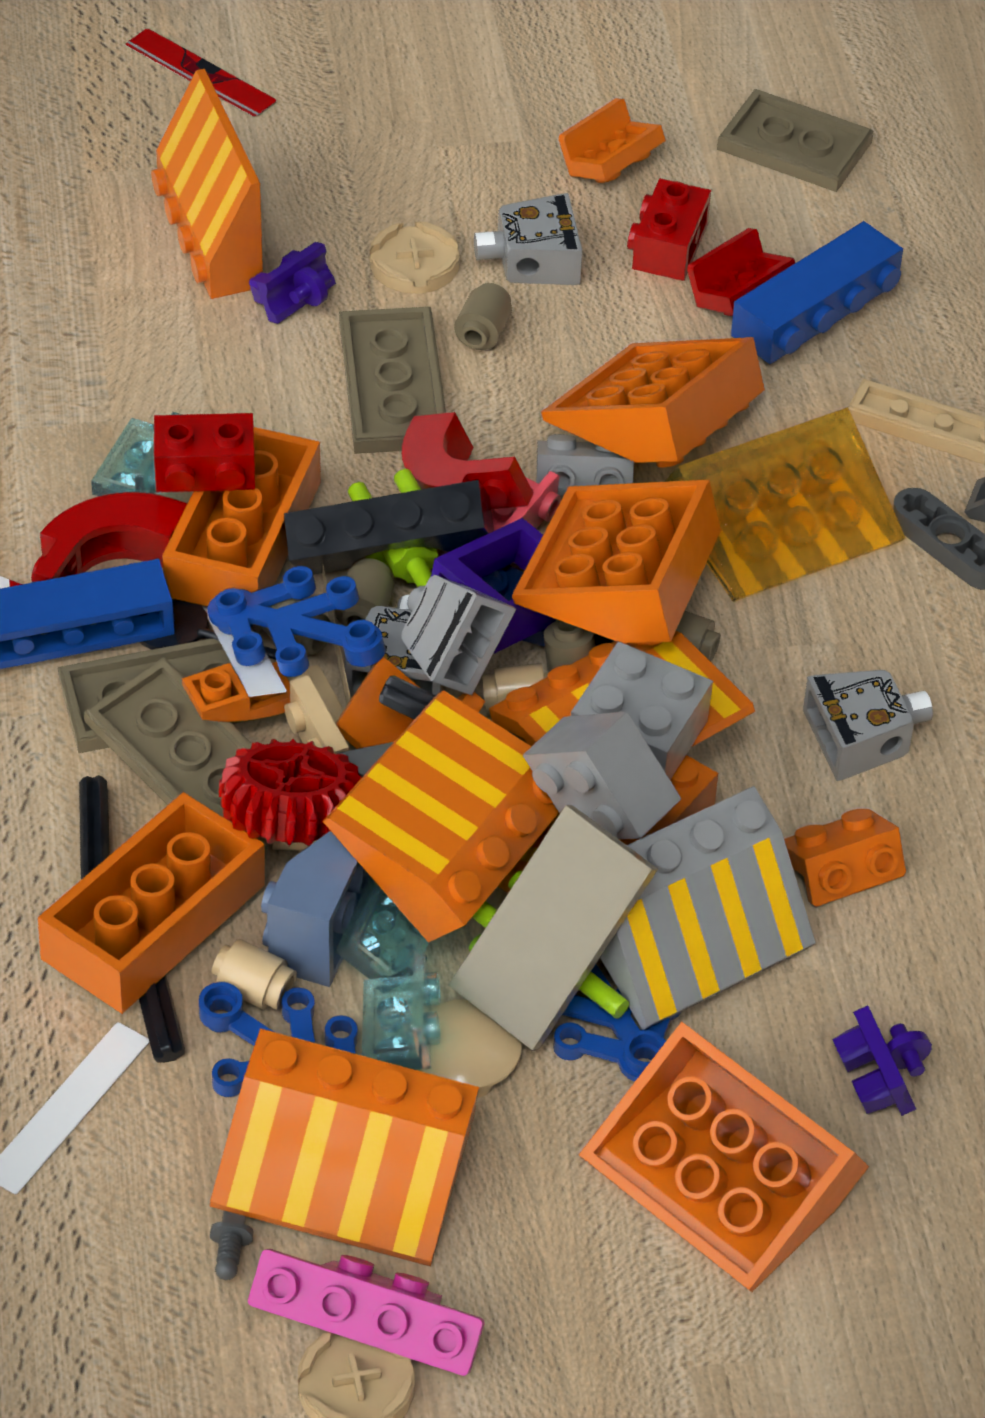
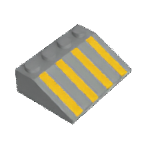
(711, 911)

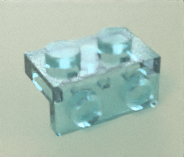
(129, 463)
(380, 937)
(400, 1019)

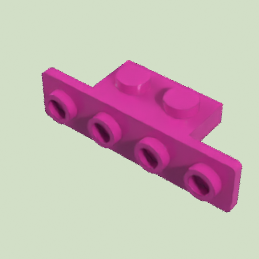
(368, 1308)

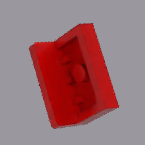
(733, 271)

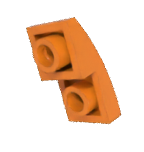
(222, 697)

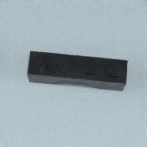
(349, 531)

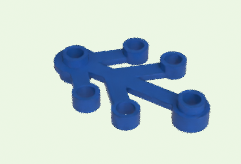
(238, 609)
(229, 998)
(625, 1051)

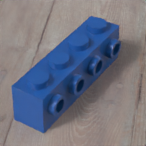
(817, 291)
(71, 603)

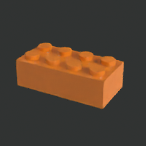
(241, 534)
(151, 902)

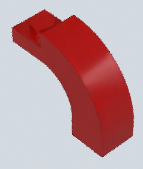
(438, 455)
(105, 530)

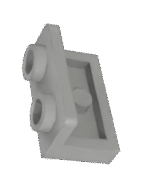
(580, 463)

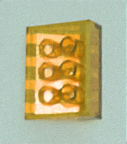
(793, 504)

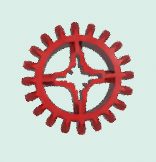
(285, 790)

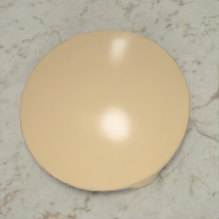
(472, 1047)

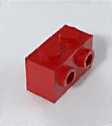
(669, 229)
(204, 452)

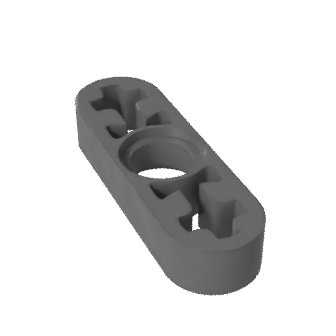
(925, 517)

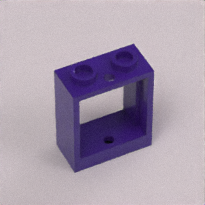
(488, 554)

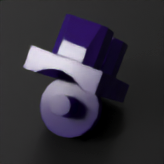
(296, 282)
(884, 1085)

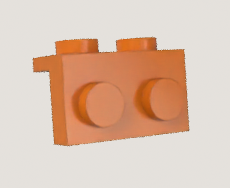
(608, 143)
(846, 855)

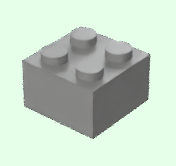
(660, 697)
(604, 772)

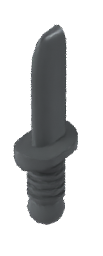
(230, 1236)

